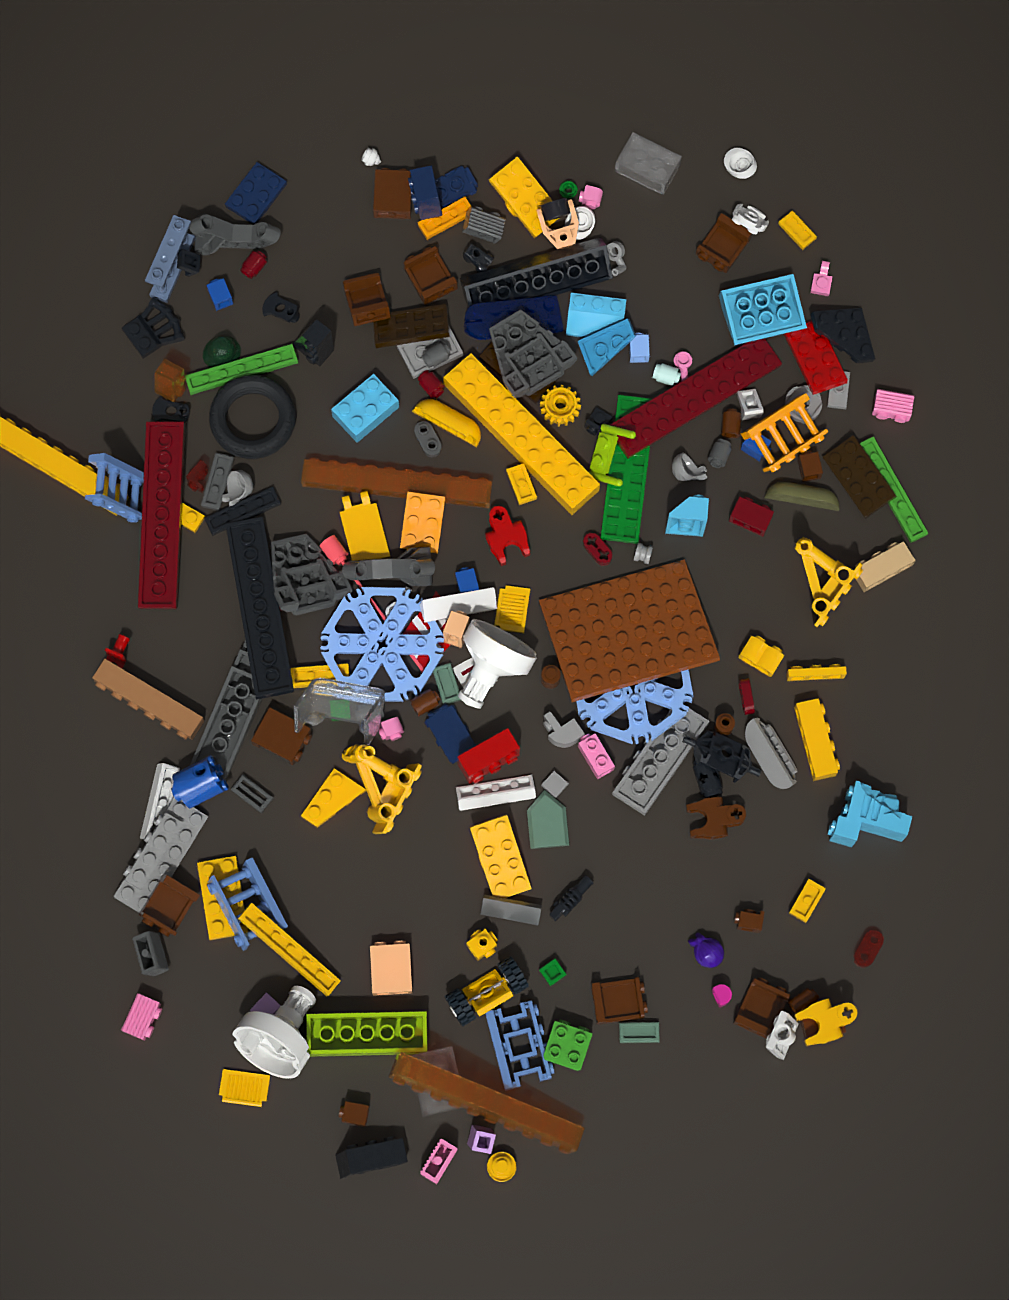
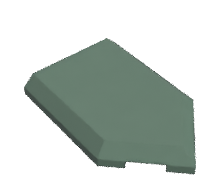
(547, 823)

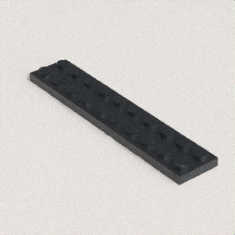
(259, 608)

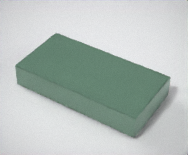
(446, 684)
(639, 1032)

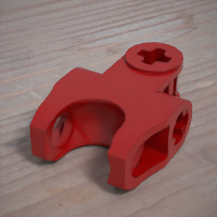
(505, 534)

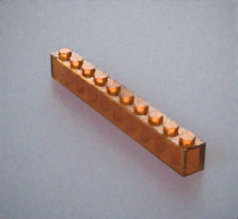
(395, 483)
(486, 1102)

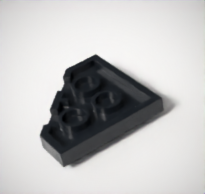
(846, 332)

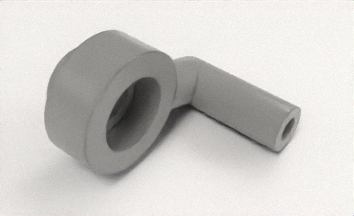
(614, 256)

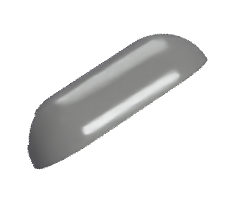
(770, 754)

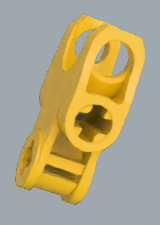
(828, 1020)

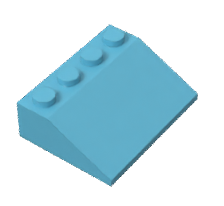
(762, 309)

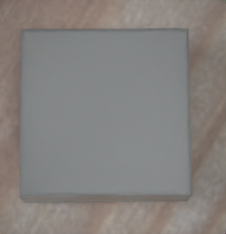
(554, 784)

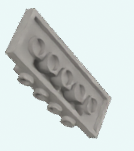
(658, 762)
(160, 854)

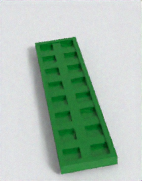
(625, 502)

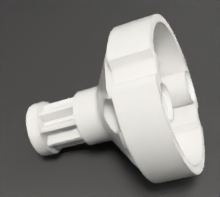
(494, 655)
(274, 1039)

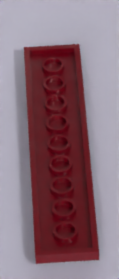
(696, 395)
(161, 515)

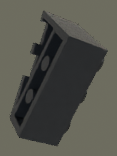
(315, 343)
(371, 1156)

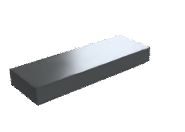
(217, 481)
(511, 909)

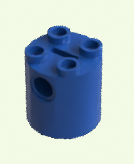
(198, 782)

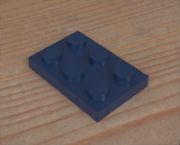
(255, 193)

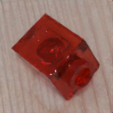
(197, 473)

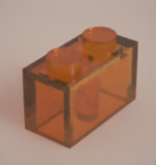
(169, 380)

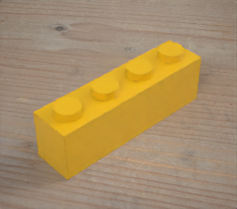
(816, 739)

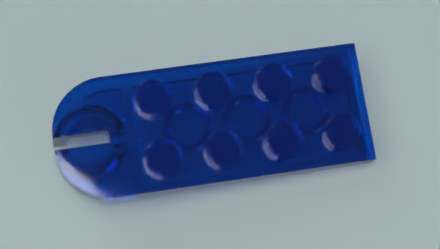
(485, 315)

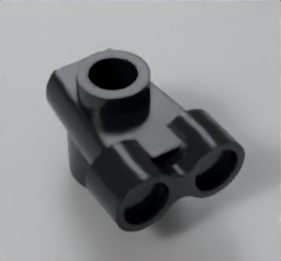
(480, 260)

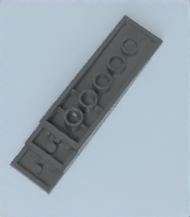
(230, 717)

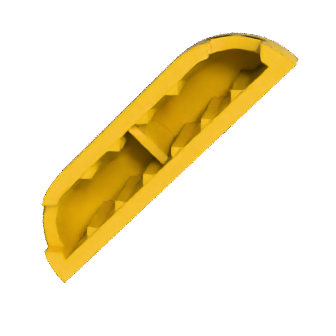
(449, 420)

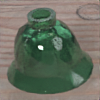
(221, 351)

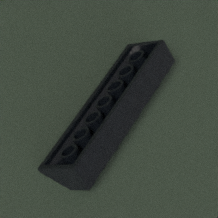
(541, 275)

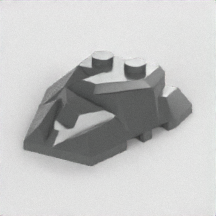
(528, 354)
(304, 577)

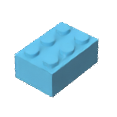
(365, 408)

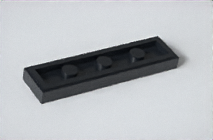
(243, 510)

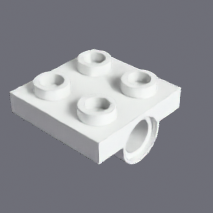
(782, 1035)

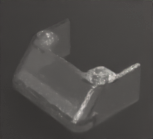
(341, 702)

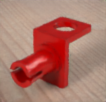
(116, 654)

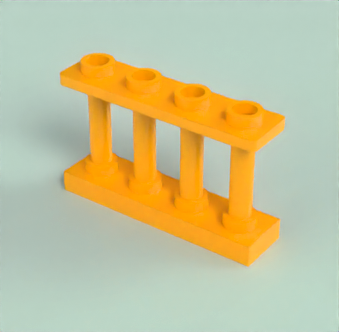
(784, 415)

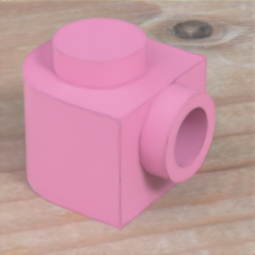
(591, 197)
(391, 729)

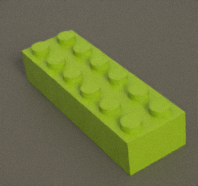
(366, 1033)

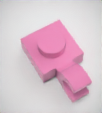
(821, 282)

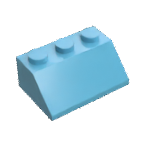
(593, 313)
(689, 517)

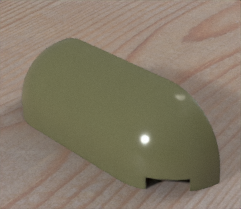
(803, 495)

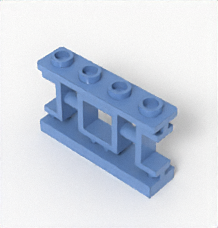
(503, 1049)

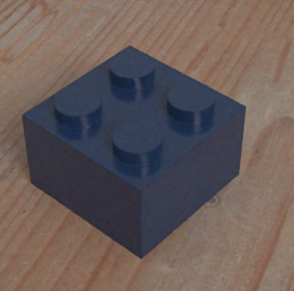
(424, 193)

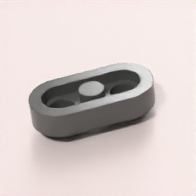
(427, 438)

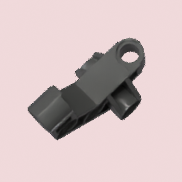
(215, 233)
(411, 567)

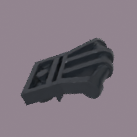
(141, 332)

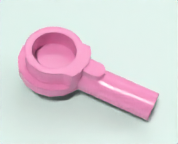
(683, 361)

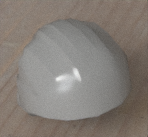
(685, 469)
(238, 486)

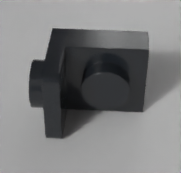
(188, 262)
(594, 423)

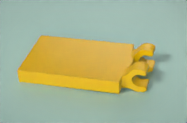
(364, 529)

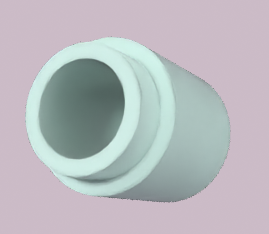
(666, 374)

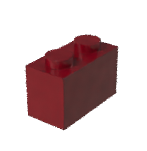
(751, 516)

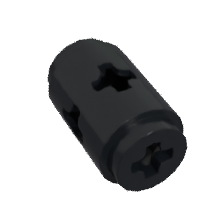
(711, 784)

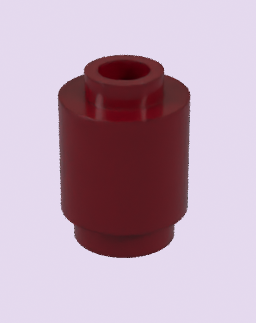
(253, 264)
(431, 384)

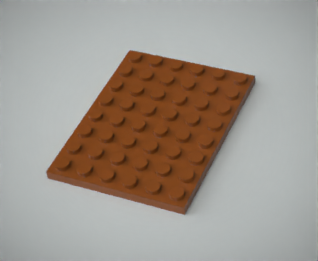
(628, 630)

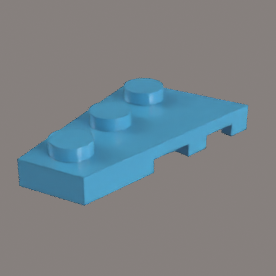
(605, 344)

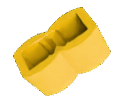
(761, 656)

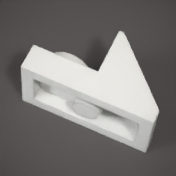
(750, 404)

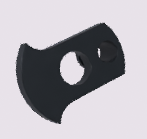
(289, 314)
(161, 405)

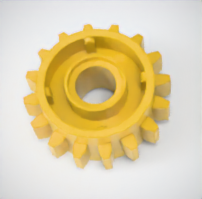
(556, 396)

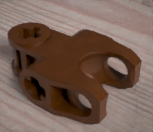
(717, 817)

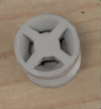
(643, 553)

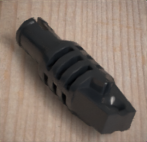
(570, 898)

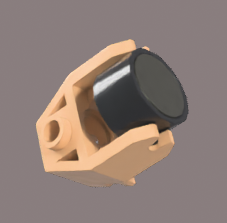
(555, 210)

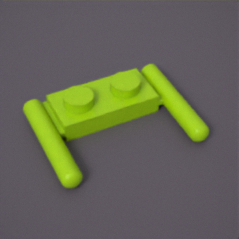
(604, 453)

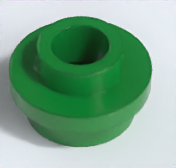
(568, 185)

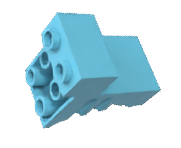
(871, 813)

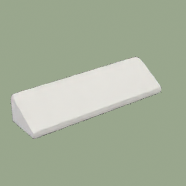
(467, 602)
(495, 792)
(159, 797)

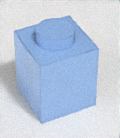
(639, 348)

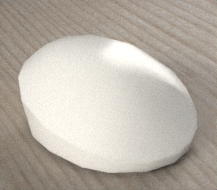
(740, 163)
(586, 221)

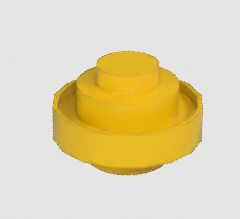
(501, 1166)

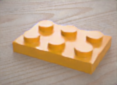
(422, 521)

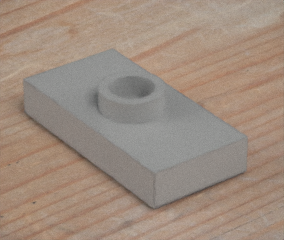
(838, 396)

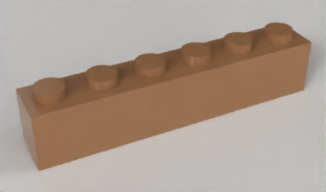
(148, 699)

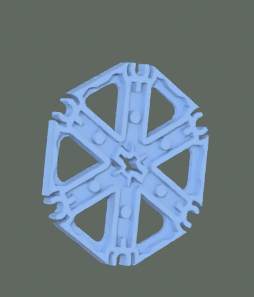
(392, 627)
(636, 709)

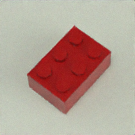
(489, 756)

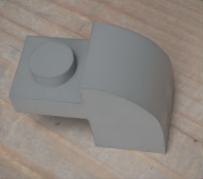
(562, 736)

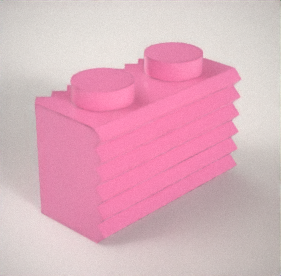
(893, 405)
(141, 1017)
(438, 1161)

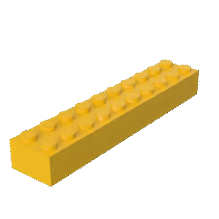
(521, 434)

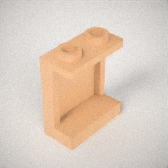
(391, 968)

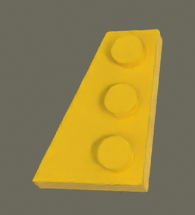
(332, 796)

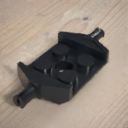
(709, 752)

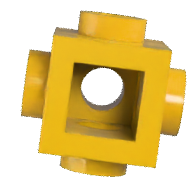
(482, 951)

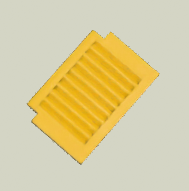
(512, 608)
(244, 1087)

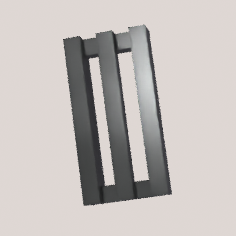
(246, 799)

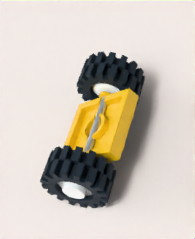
(487, 992)

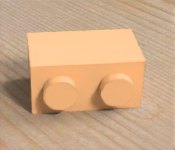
(455, 628)

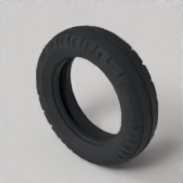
(252, 385)

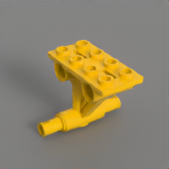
(834, 586)
(395, 790)

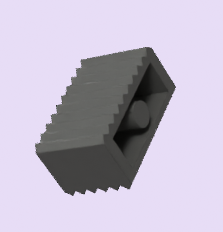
(483, 224)
(150, 953)

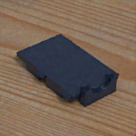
(455, 185)
(449, 732)

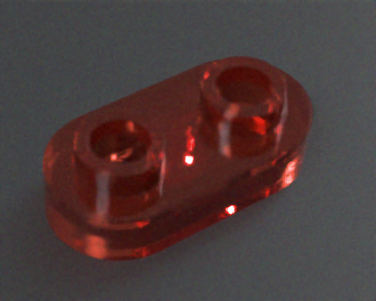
(868, 948)

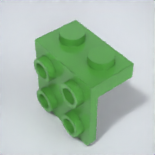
(567, 1045)

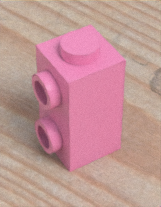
(596, 755)

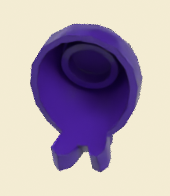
(707, 951)

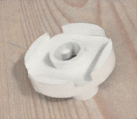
(750, 218)

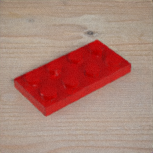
(816, 359)

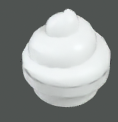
(371, 157)

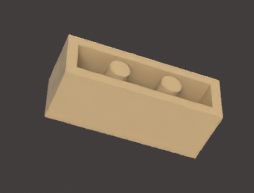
(885, 565)

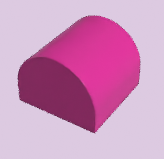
(722, 995)

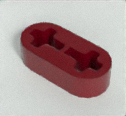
(594, 551)
(746, 696)

